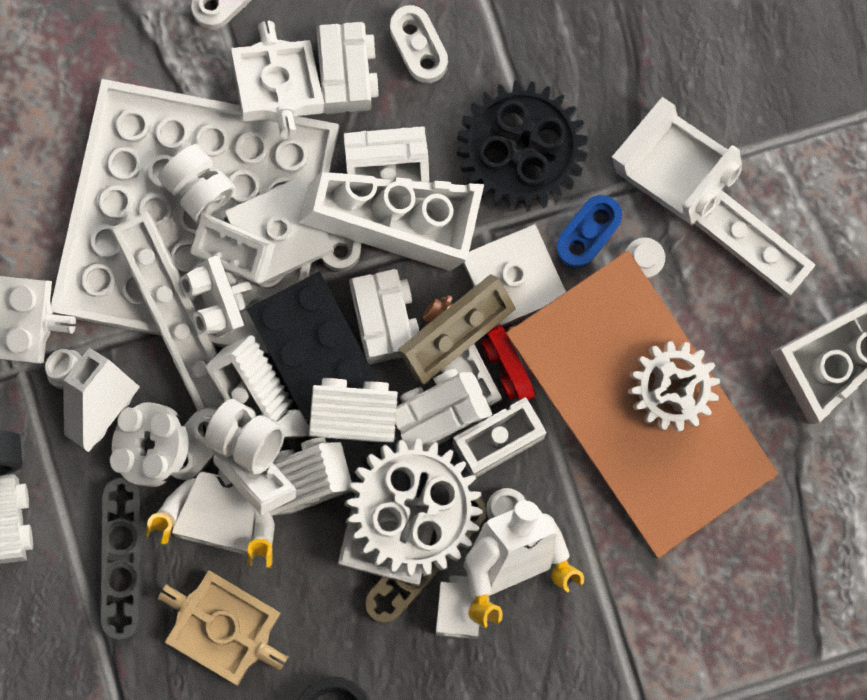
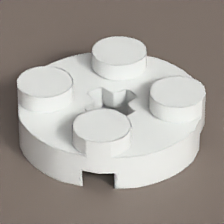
(130, 438)

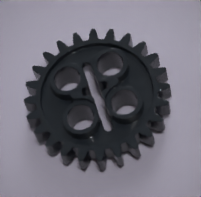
(537, 114)

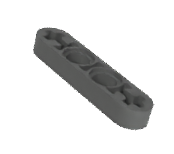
(115, 559)

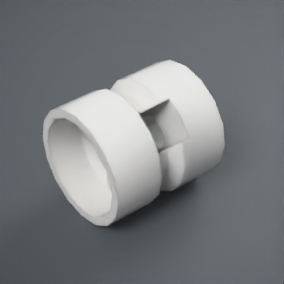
(193, 179)
(241, 434)

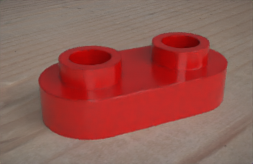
(515, 379)

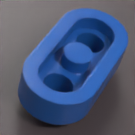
(587, 232)

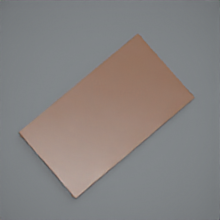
(583, 360)

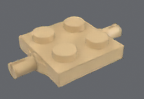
(223, 627)

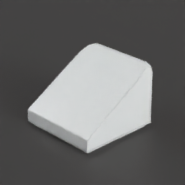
(294, 425)

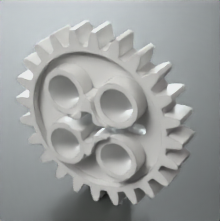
(378, 494)

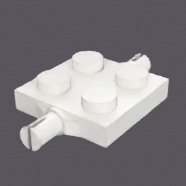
(277, 80)
(27, 319)

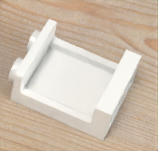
(676, 163)

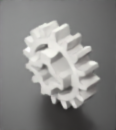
(666, 370)

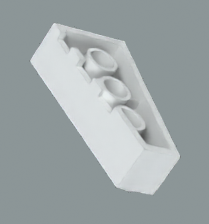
(396, 215)
(826, 363)

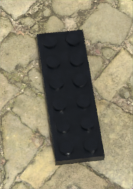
(314, 342)

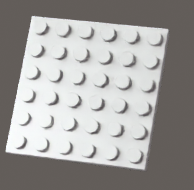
(127, 147)

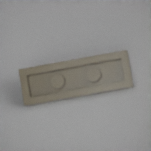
(457, 329)

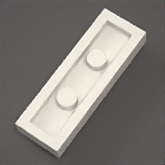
(755, 245)

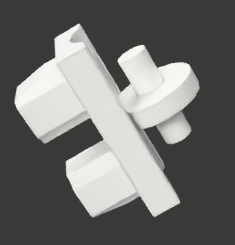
(221, 296)

